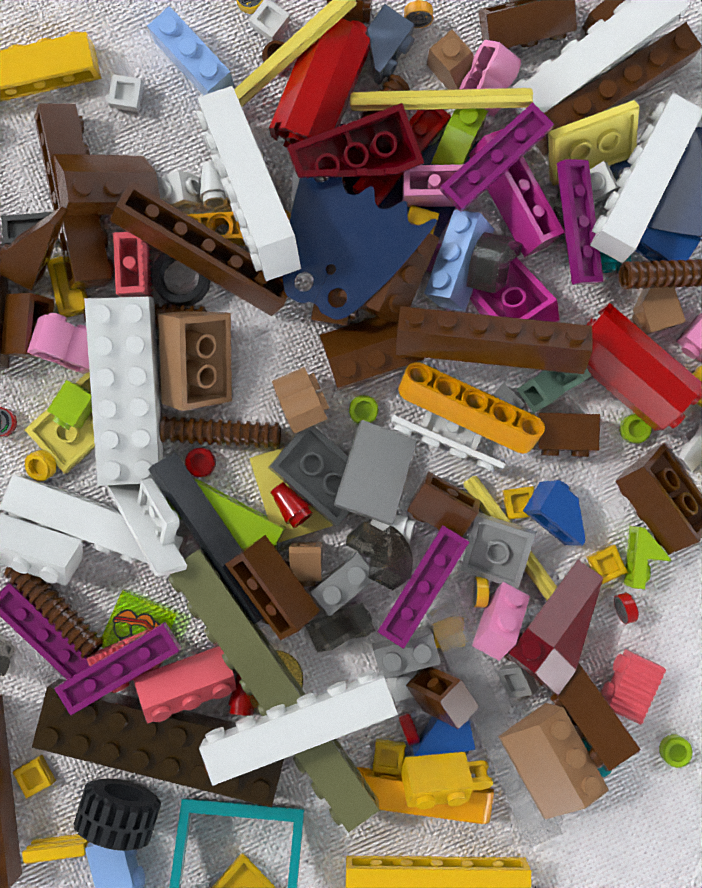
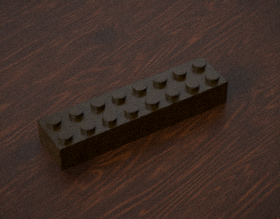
(117, 736)

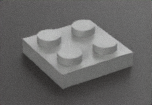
(498, 550)

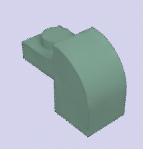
(548, 386)

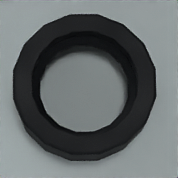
(157, 275)

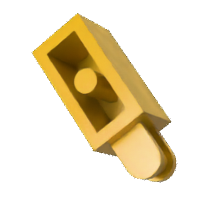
(442, 779)

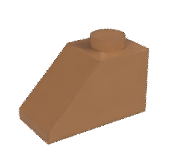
(450, 60)
(657, 310)
(306, 562)

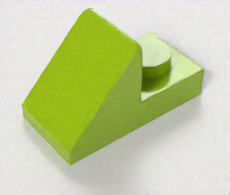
(640, 549)

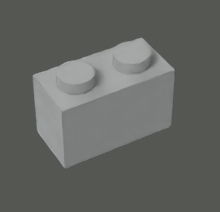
(342, 583)
(416, 655)

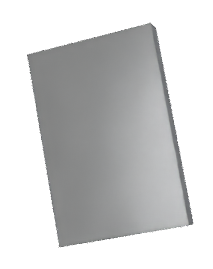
(375, 472)

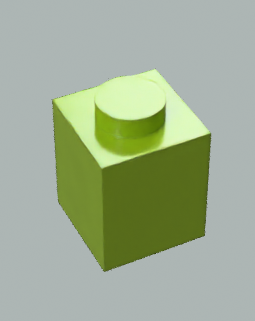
(71, 405)

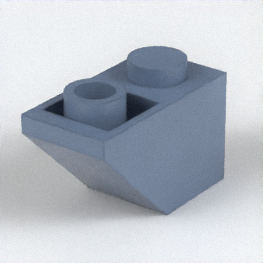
(390, 37)

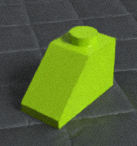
(459, 136)

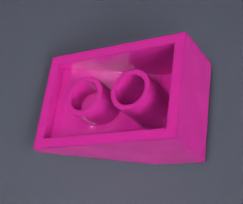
(520, 298)

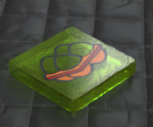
(134, 615)

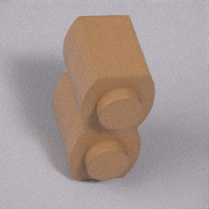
(299, 400)

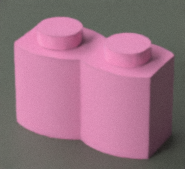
(492, 69)
(60, 342)

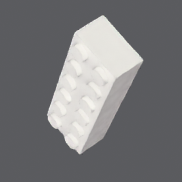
(248, 184)
(124, 388)

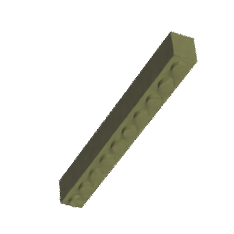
(272, 685)

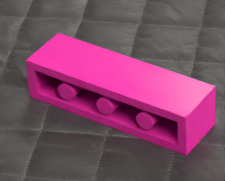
(523, 205)

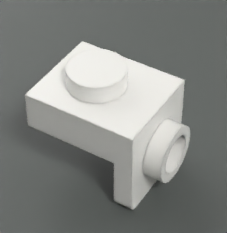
(180, 188)

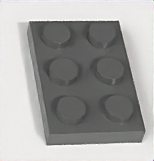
(314, 471)

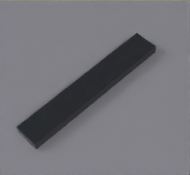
(202, 523)

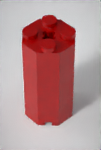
(321, 83)
(640, 371)

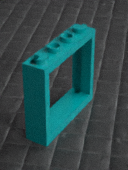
(236, 810)

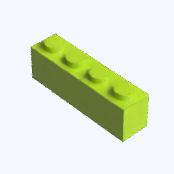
(240, 519)

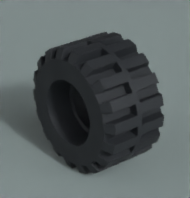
(117, 814)

